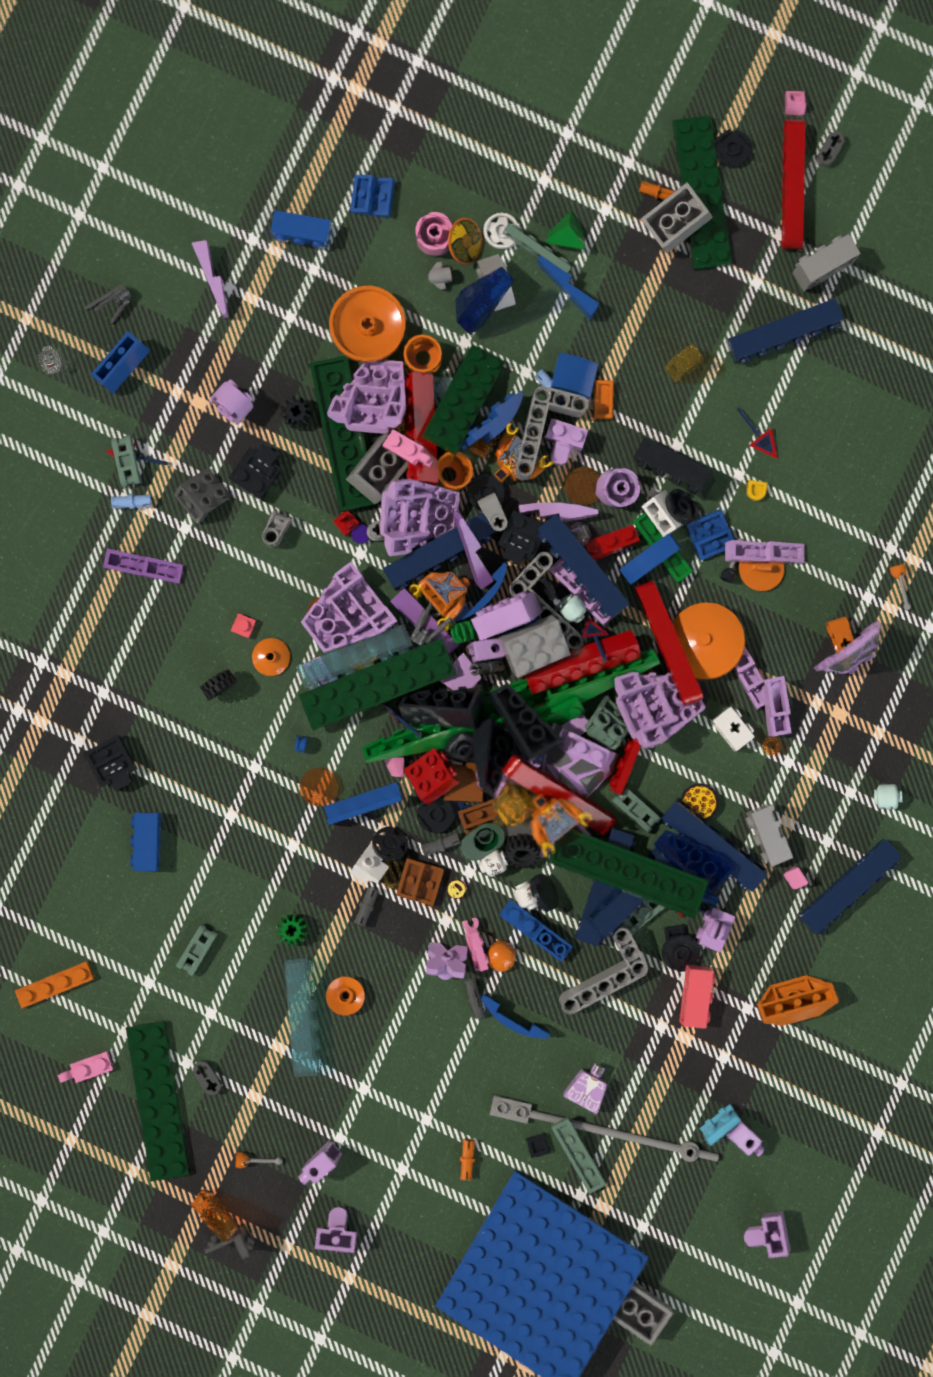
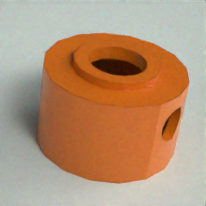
(419, 344)
(461, 466)

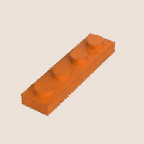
(54, 984)

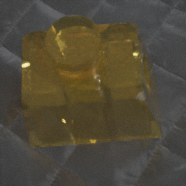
(684, 362)
(513, 805)

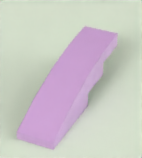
(565, 511)
(568, 582)
(751, 679)

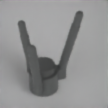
(119, 294)
(420, 634)

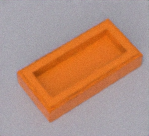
(603, 399)

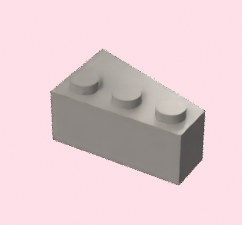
(768, 835)

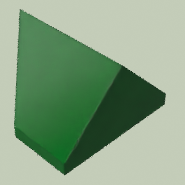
(567, 233)

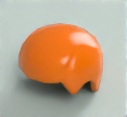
(501, 955)

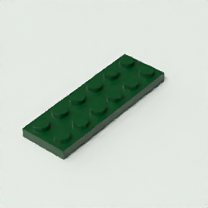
(463, 399)

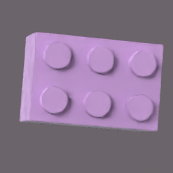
(506, 614)

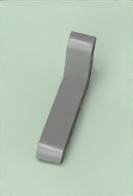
(533, 423)
(528, 584)
(608, 975)

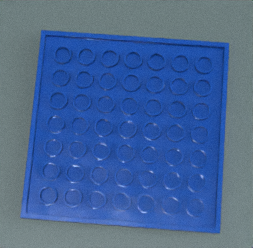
(541, 1280)

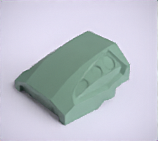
(607, 725)

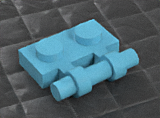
(720, 1124)

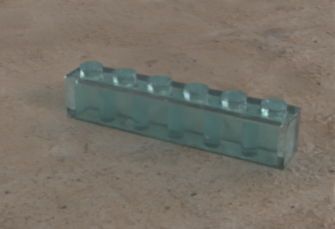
(354, 656)
(301, 1016)

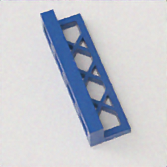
(363, 803)

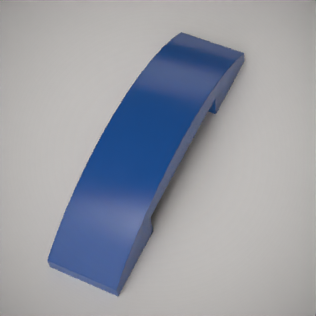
(498, 578)
(534, 1031)

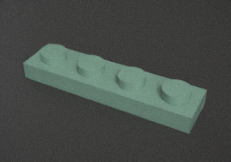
(530, 244)
(578, 1155)

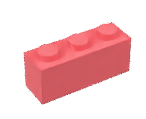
(697, 996)

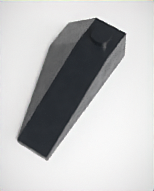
(492, 751)

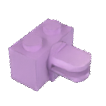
(565, 439)
(715, 929)
(771, 1234)
(335, 1236)

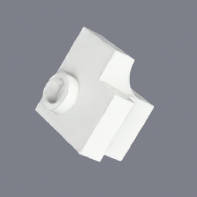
(369, 867)

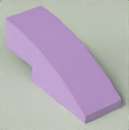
(777, 706)

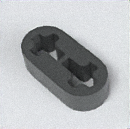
(826, 147)
(203, 1080)

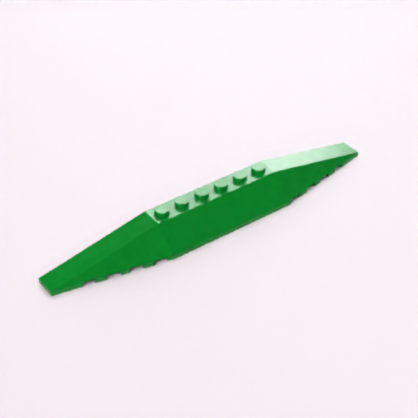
(435, 736)

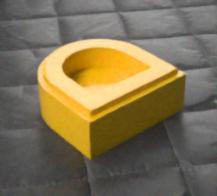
(756, 490)

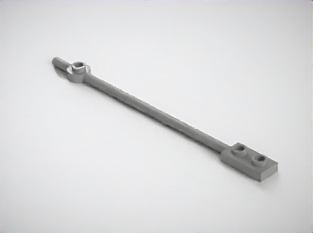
(521, 1112)

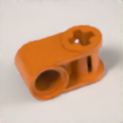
(840, 632)

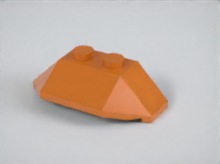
(796, 1000)

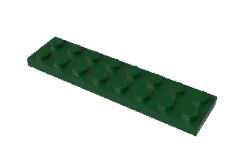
(700, 169)
(343, 446)
(377, 684)
(629, 872)
(157, 1101)

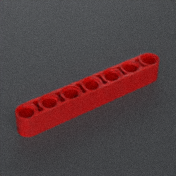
(793, 184)
(668, 643)
(546, 785)

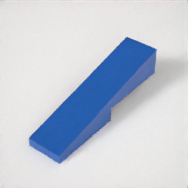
(562, 279)

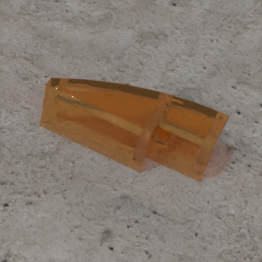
(214, 1215)

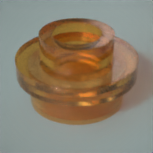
(777, 743)

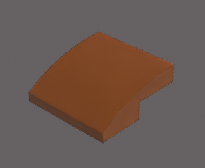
(467, 788)
(477, 815)
(420, 882)

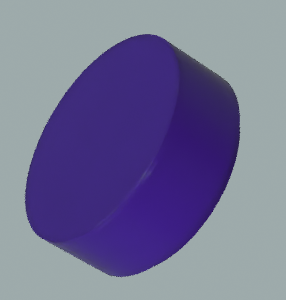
(359, 534)

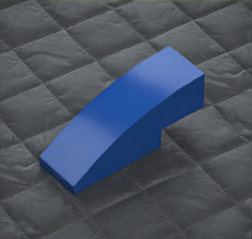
(650, 558)

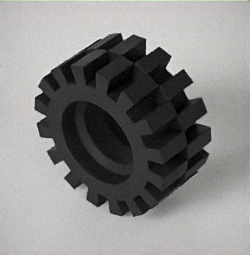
(218, 684)
(518, 858)

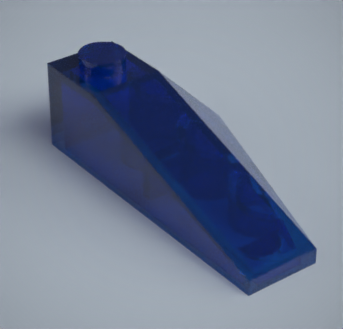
(481, 298)
(695, 860)

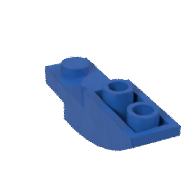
(497, 419)
(535, 930)

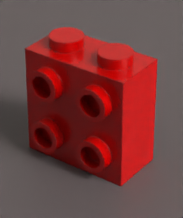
(432, 776)

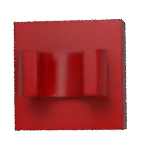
(346, 522)

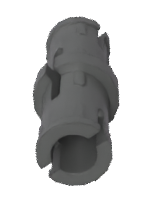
(486, 667)
(441, 844)
(366, 906)
(474, 998)

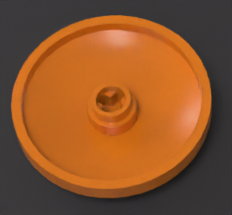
(367, 324)
(710, 639)

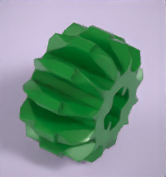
(463, 632)
(297, 934)

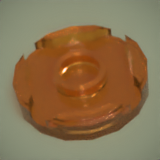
(581, 486)
(318, 787)

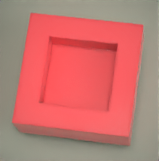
(243, 625)

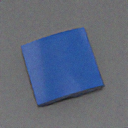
(372, 196)
(574, 375)
(709, 534)

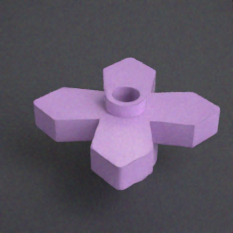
(446, 962)

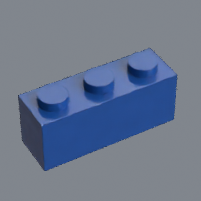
(301, 229)
(120, 362)
(146, 841)

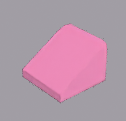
(795, 102)
(395, 766)
(795, 878)

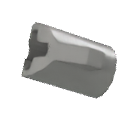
(439, 276)

